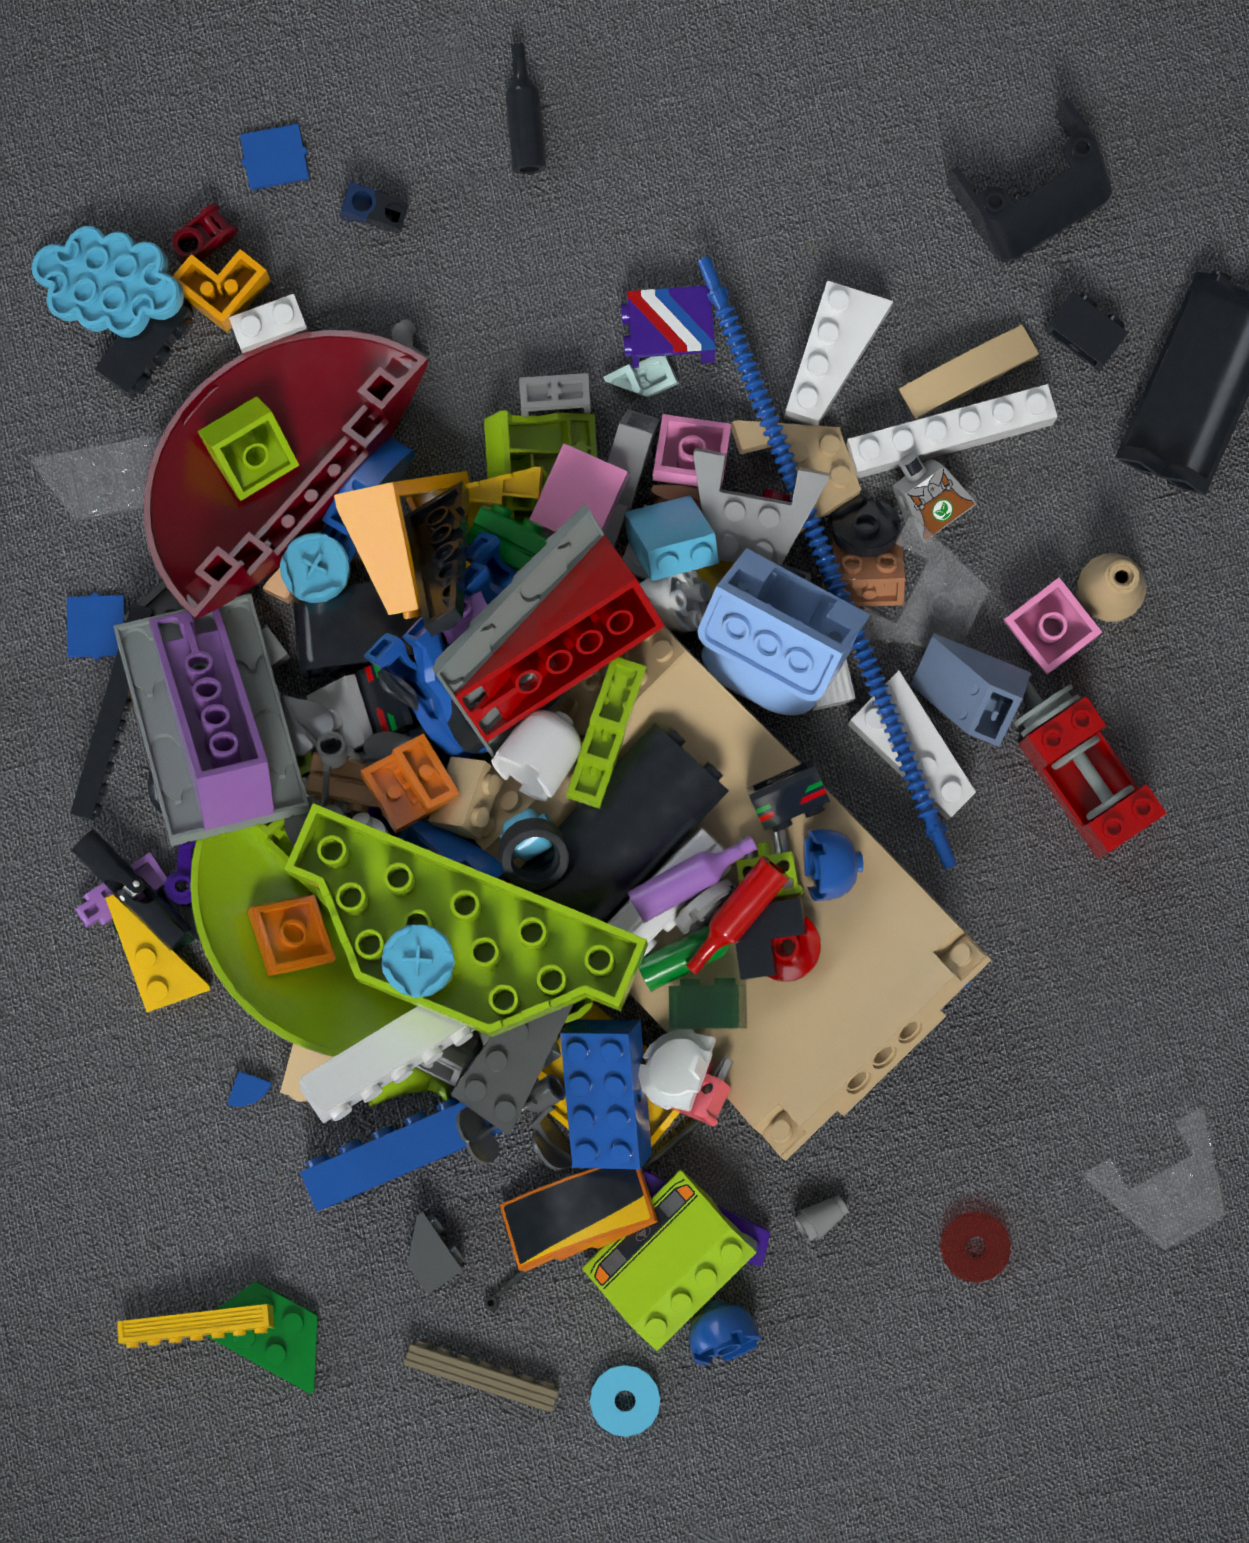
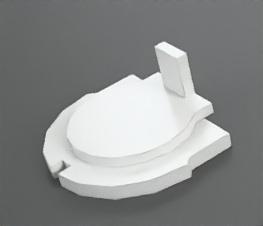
(676, 1068)

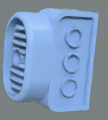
(776, 635)

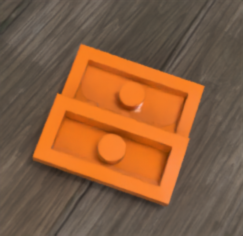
(409, 783)

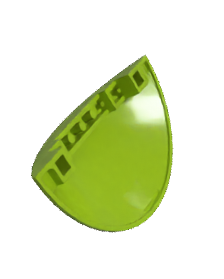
(310, 1007)

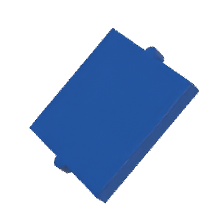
(274, 157)
(92, 625)

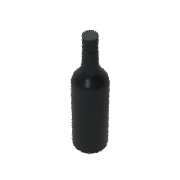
(524, 118)

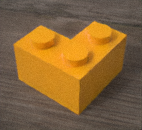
(224, 293)

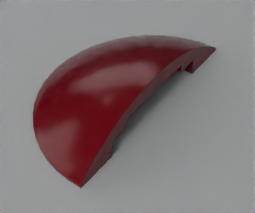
(335, 405)

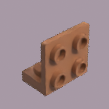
(872, 579)

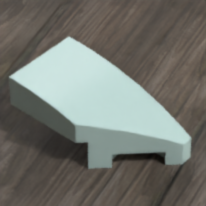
(651, 377)

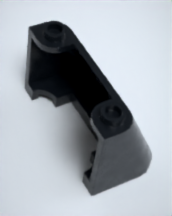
(344, 629)

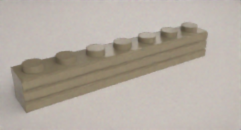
(481, 1375)

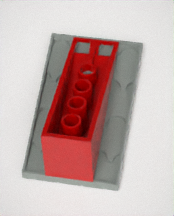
(546, 631)

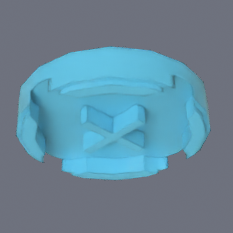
(315, 568)
(418, 961)

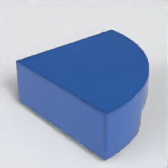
(248, 1090)

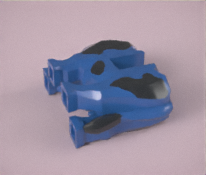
(416, 682)

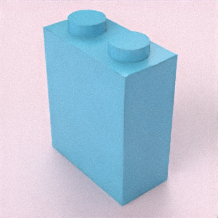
(671, 538)

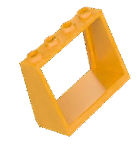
(380, 535)

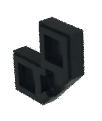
(756, 946)

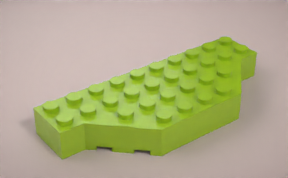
(510, 946)

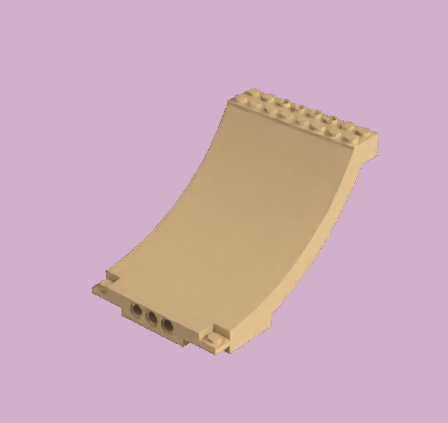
(885, 945)

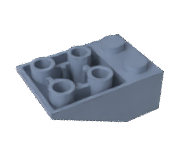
(971, 688)

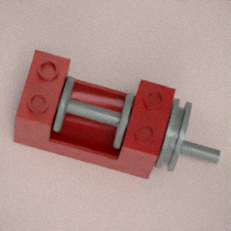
(1084, 770)

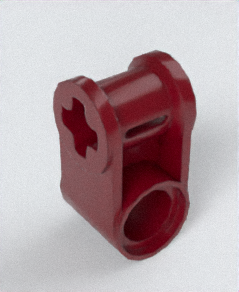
(204, 233)

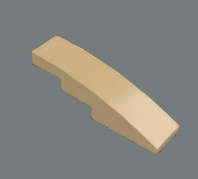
(968, 371)

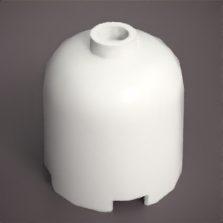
(539, 753)

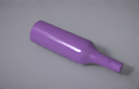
(685, 880)

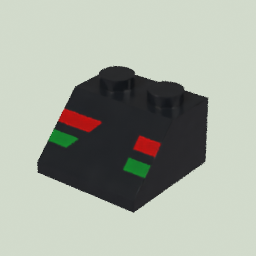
(383, 710)
(788, 796)

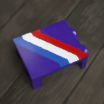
(669, 323)

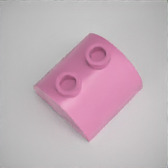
(677, 444)
(1052, 626)

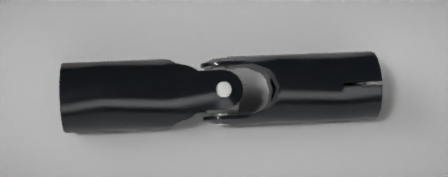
(121, 879)

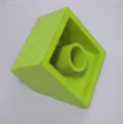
(249, 448)

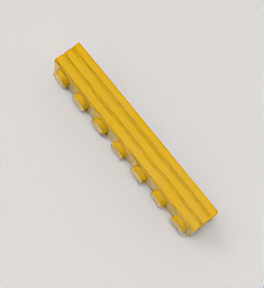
(195, 1325)

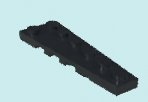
(438, 553)

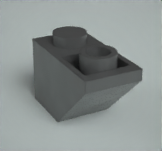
(430, 1256)

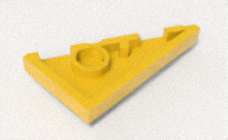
(158, 972)

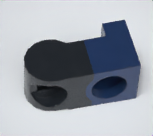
(374, 208)

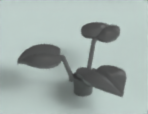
(313, 725)
(547, 1139)

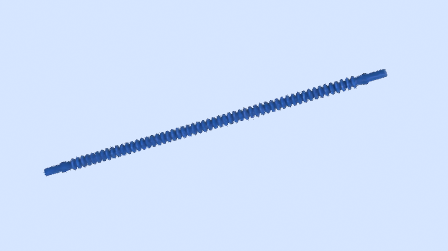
(934, 827)

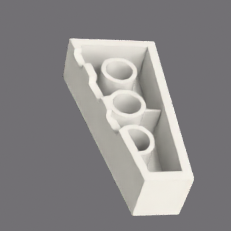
(838, 338)
(939, 767)

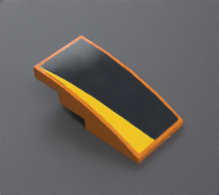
(577, 1215)

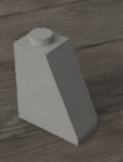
(632, 450)

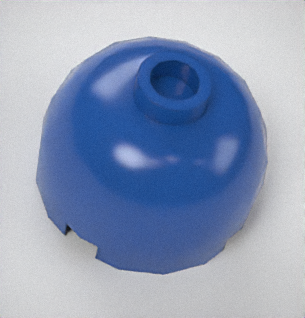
(831, 864)
(722, 1331)

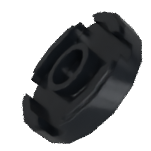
(866, 527)

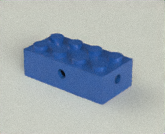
(605, 1094)

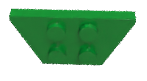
(287, 1348)

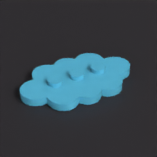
(107, 281)

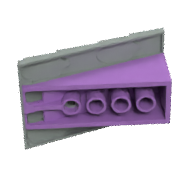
(211, 721)

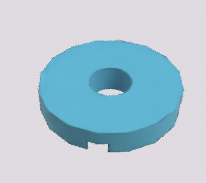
(640, 1415)

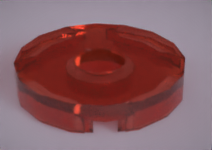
(996, 1246)

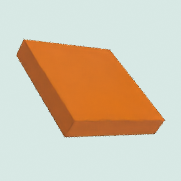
(291, 935)

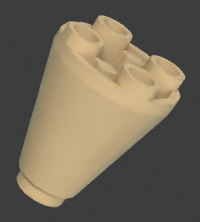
(1105, 596)

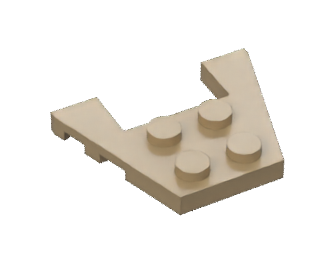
(815, 449)

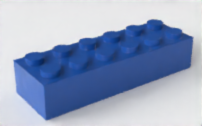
(386, 1157)

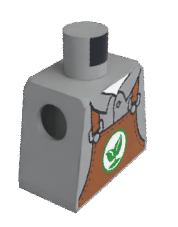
(930, 493)

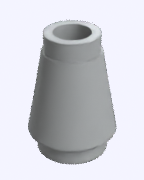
(820, 1218)

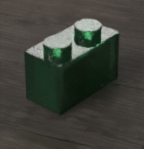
(708, 1005)

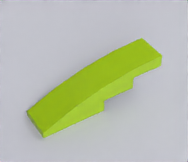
(606, 732)

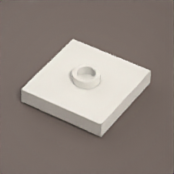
(347, 709)

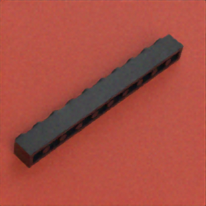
(106, 735)

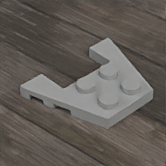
(751, 520)

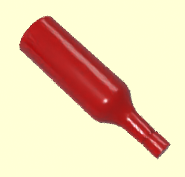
(740, 909)

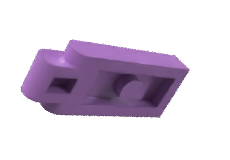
(96, 907)

